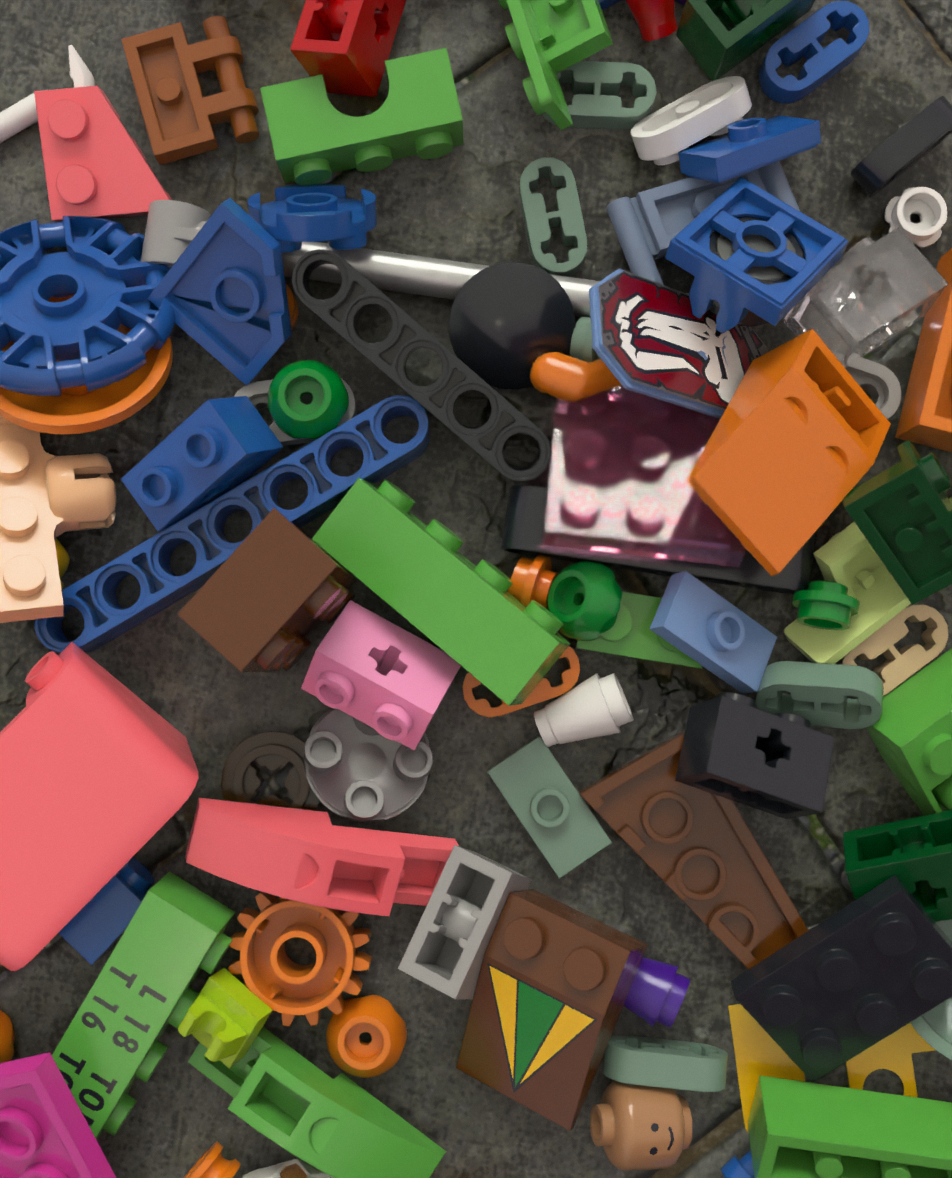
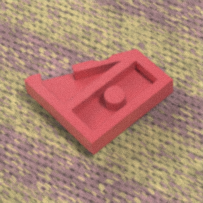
(91, 157)

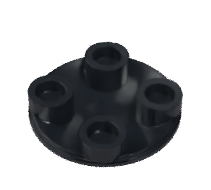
(509, 320)

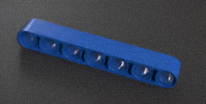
(205, 527)

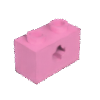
(380, 675)

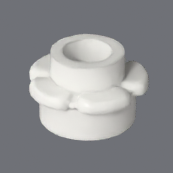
(926, 204)

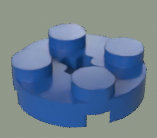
(316, 215)

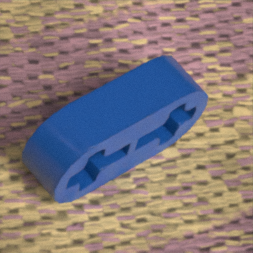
(805, 42)

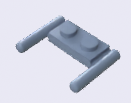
(658, 214)

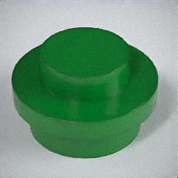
(825, 606)

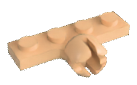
(39, 502)

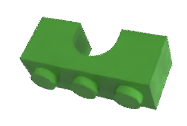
(415, 119)

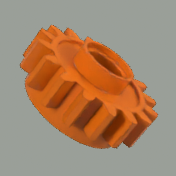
(291, 986)

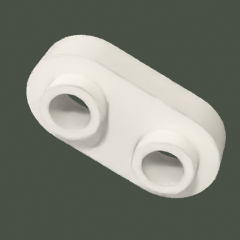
(691, 119)

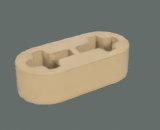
(910, 658)

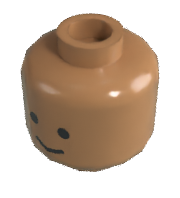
(641, 1126)

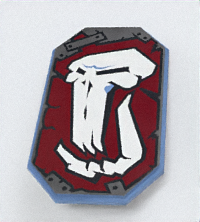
(663, 349)

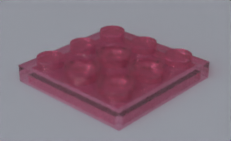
(623, 482)

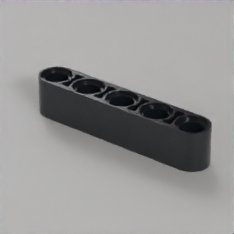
(391, 357)
(525, 536)

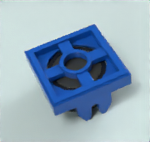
(756, 258)

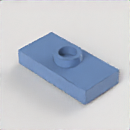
(713, 632)

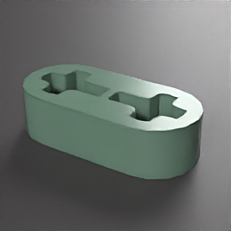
(597, 91)
(566, 216)
(821, 693)
(665, 1063)

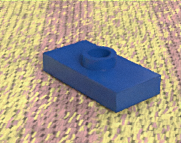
(749, 146)

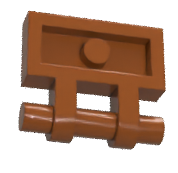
(171, 94)

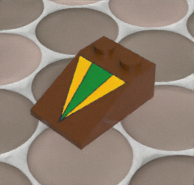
(547, 1004)

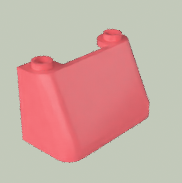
(80, 794)

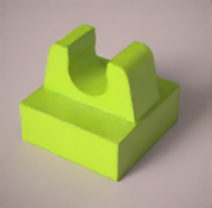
(225, 1018)

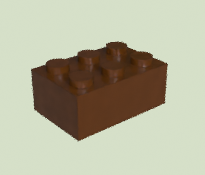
(269, 597)

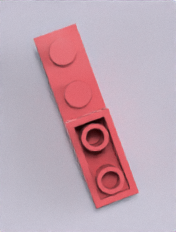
(311, 860)

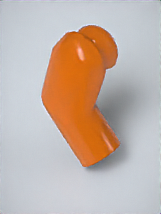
(571, 377)

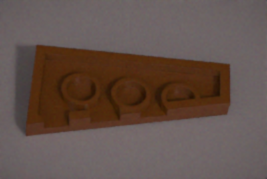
(699, 851)

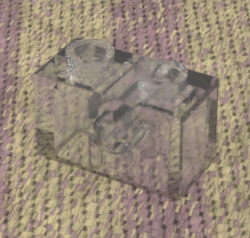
(868, 297)

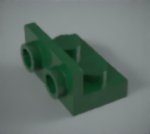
(908, 521)

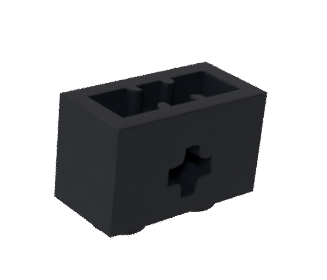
(755, 756)

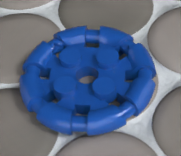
(79, 332)

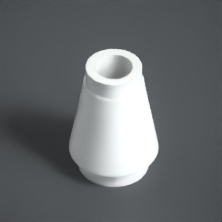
(585, 712)

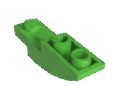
(319, 1117)

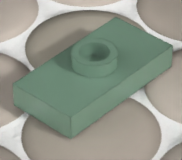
(549, 806)

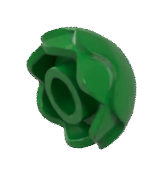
(312, 419)
(600, 601)

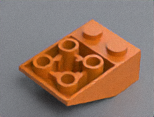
(788, 449)

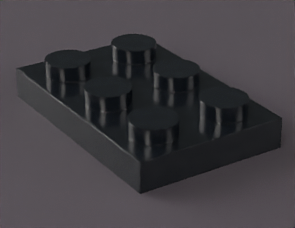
(850, 979)

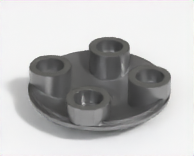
(361, 771)

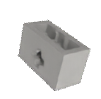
(460, 922)

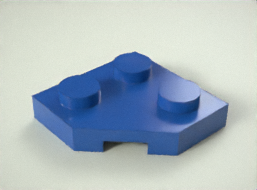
(231, 291)

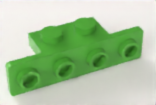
(550, 39)

